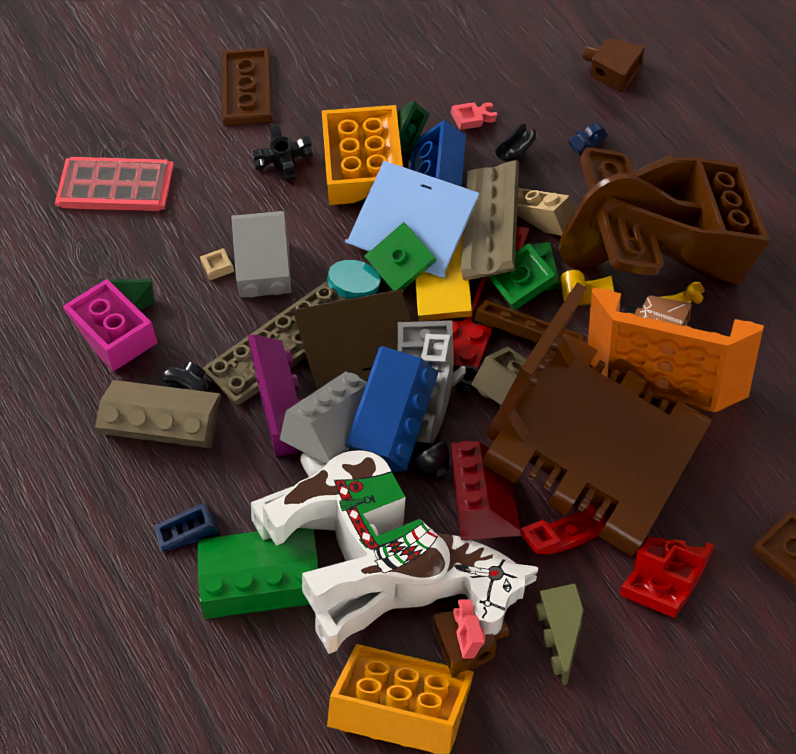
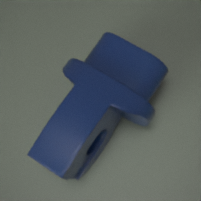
(591, 136)

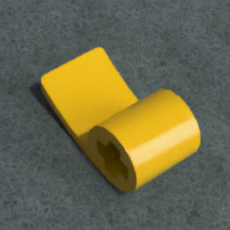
(571, 277)

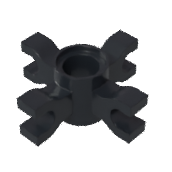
(282, 153)

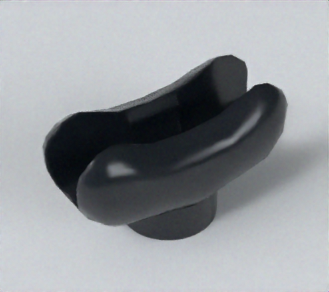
(515, 144)
(186, 378)

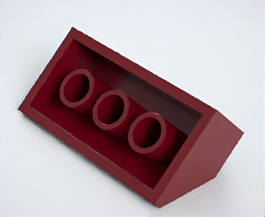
(482, 496)

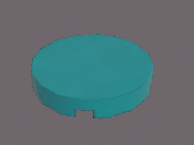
(353, 279)

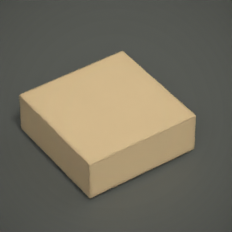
(216, 264)

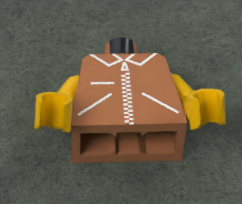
(670, 309)

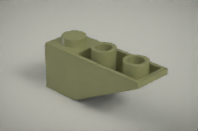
(563, 617)

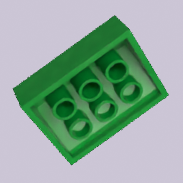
(252, 574)

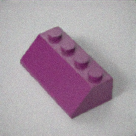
(275, 385)

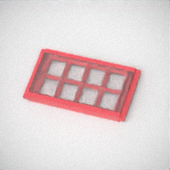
(114, 184)

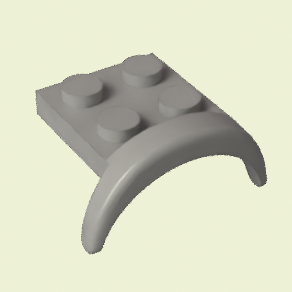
(412, 337)

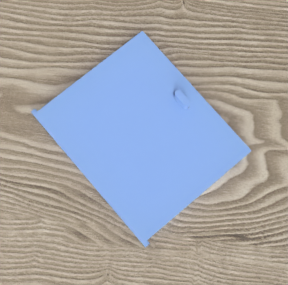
(432, 214)

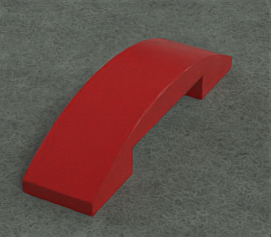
(565, 532)

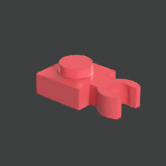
(471, 116)
(469, 633)

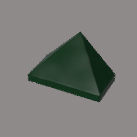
(137, 291)

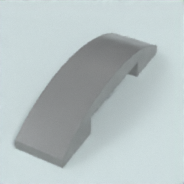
(439, 354)

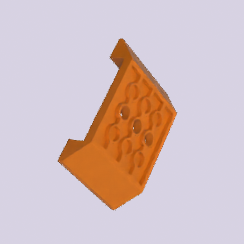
(701, 365)

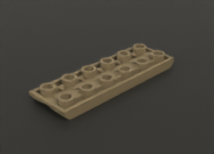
(492, 227)
(234, 368)

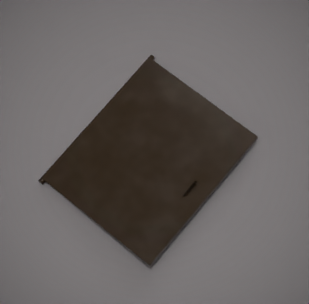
(349, 333)

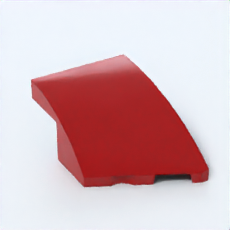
(666, 574)

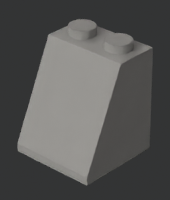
(261, 254)

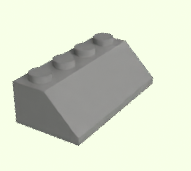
(324, 418)

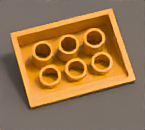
(356, 147)
(399, 700)

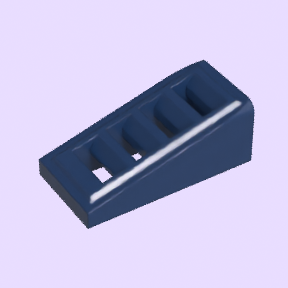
(189, 536)

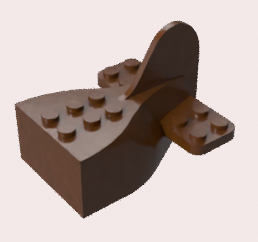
(680, 207)

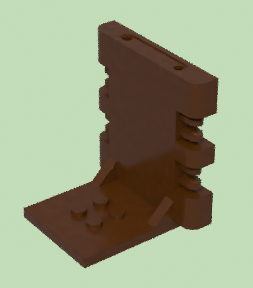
(592, 434)

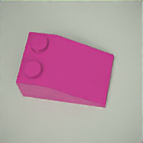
(111, 324)

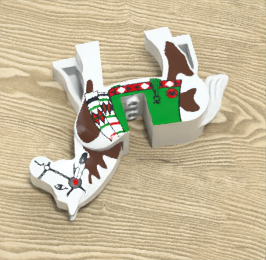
(385, 560)

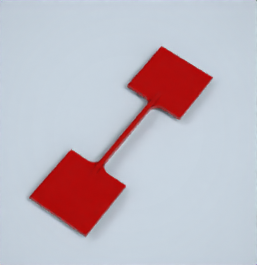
(470, 338)

